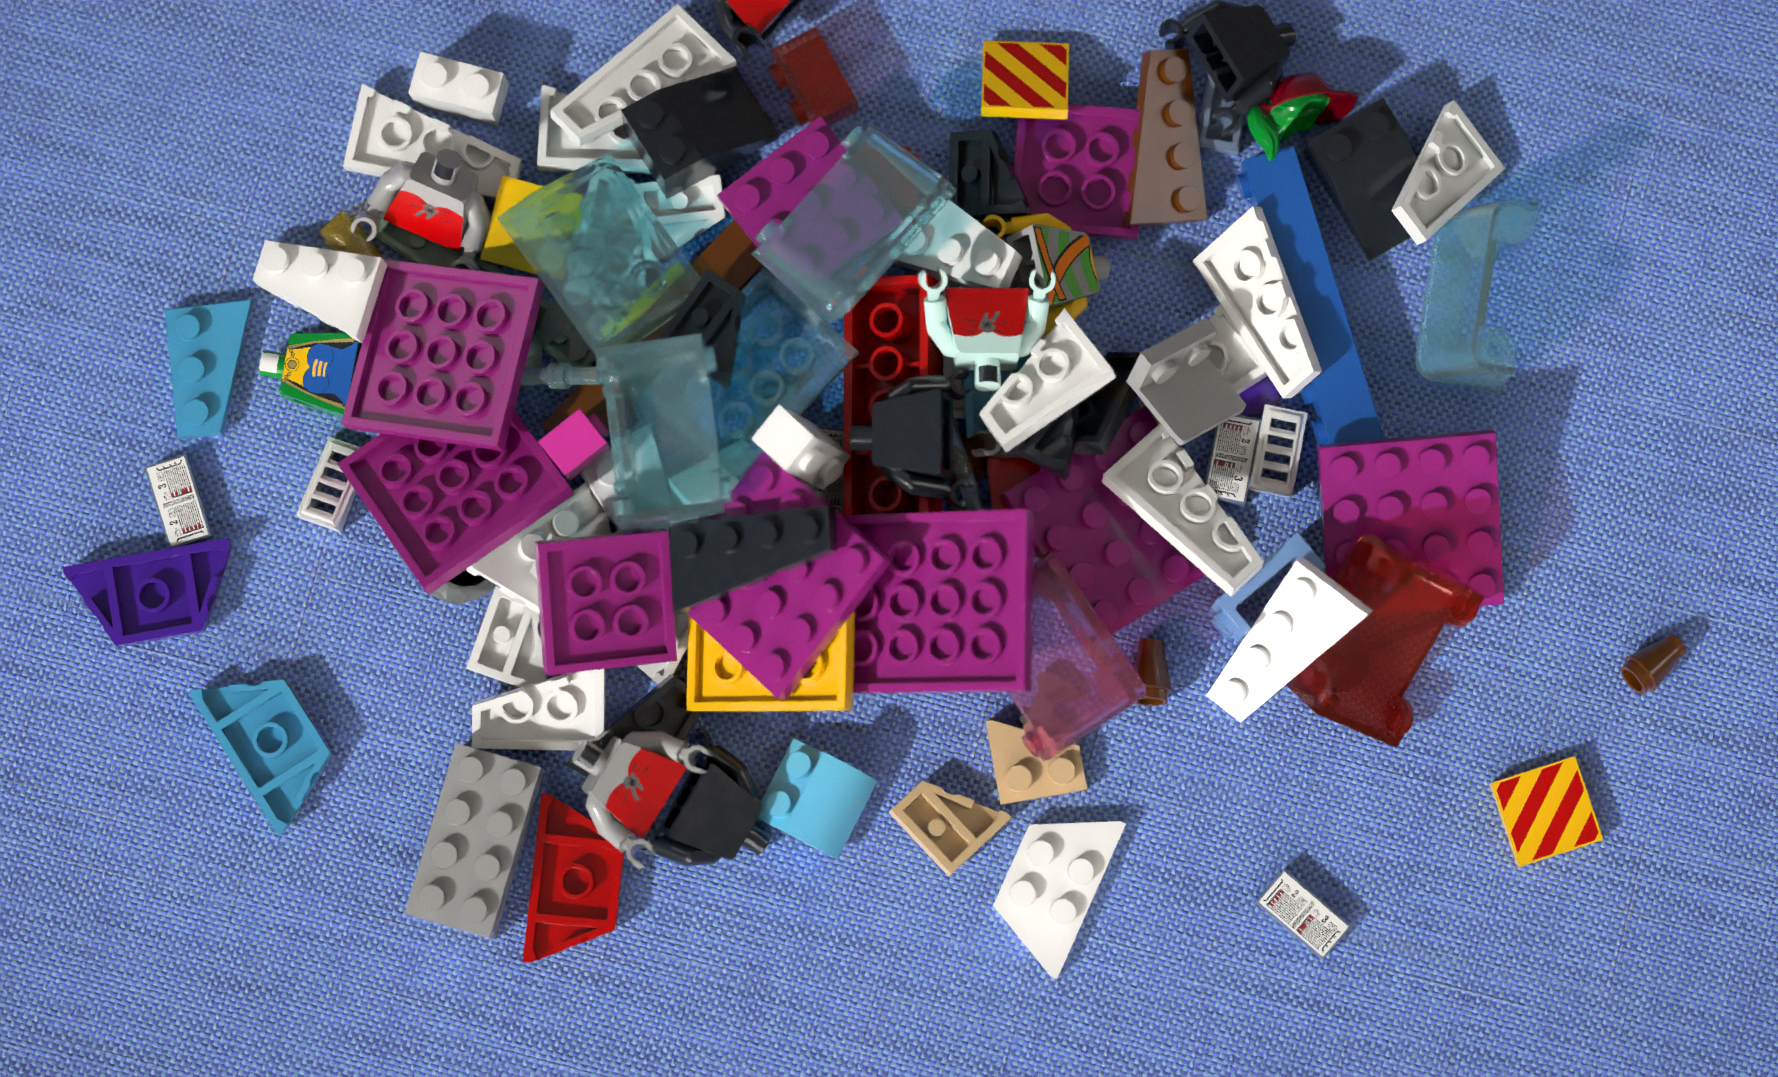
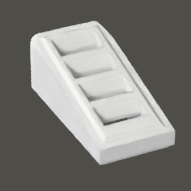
(1273, 486)
(312, 494)

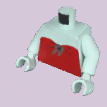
(985, 326)

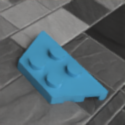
(267, 742)

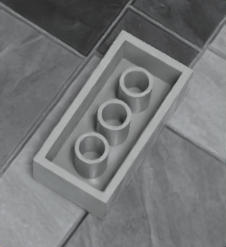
(475, 841)

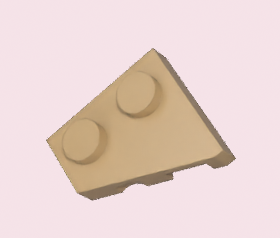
(1024, 776)
(947, 824)

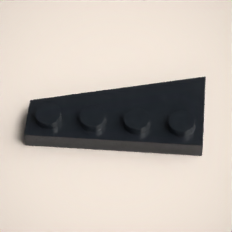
(744, 550)

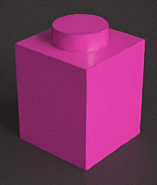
(576, 443)

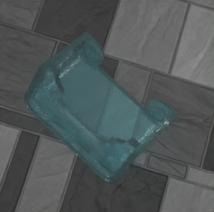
(853, 223)
(1452, 333)
(663, 431)

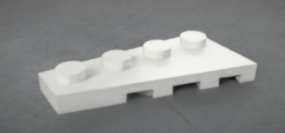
(1291, 632)

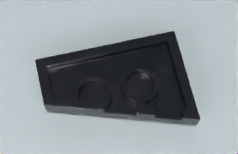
(1105, 409)
(658, 710)

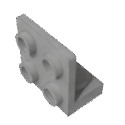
(1184, 385)

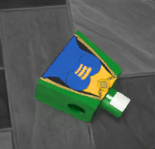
(315, 370)

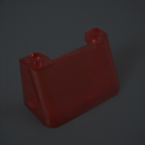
(1371, 666)

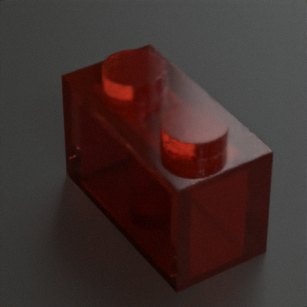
(812, 79)

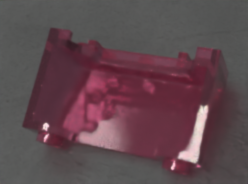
(1076, 666)

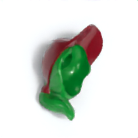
(1297, 106)

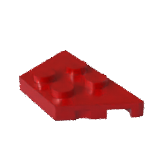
(571, 883)

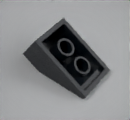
(697, 128)
(1363, 171)

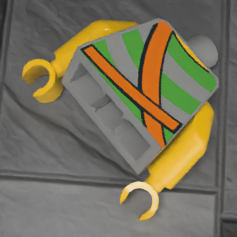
(1053, 246)

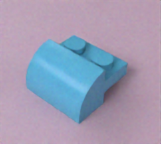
(816, 798)

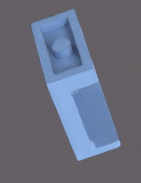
(1226, 618)

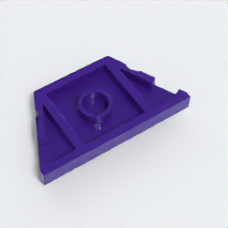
(154, 591)

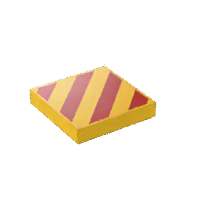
(1025, 80)
(1546, 811)

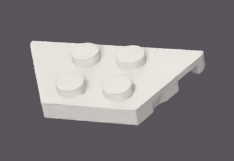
(512, 561)
(1055, 884)

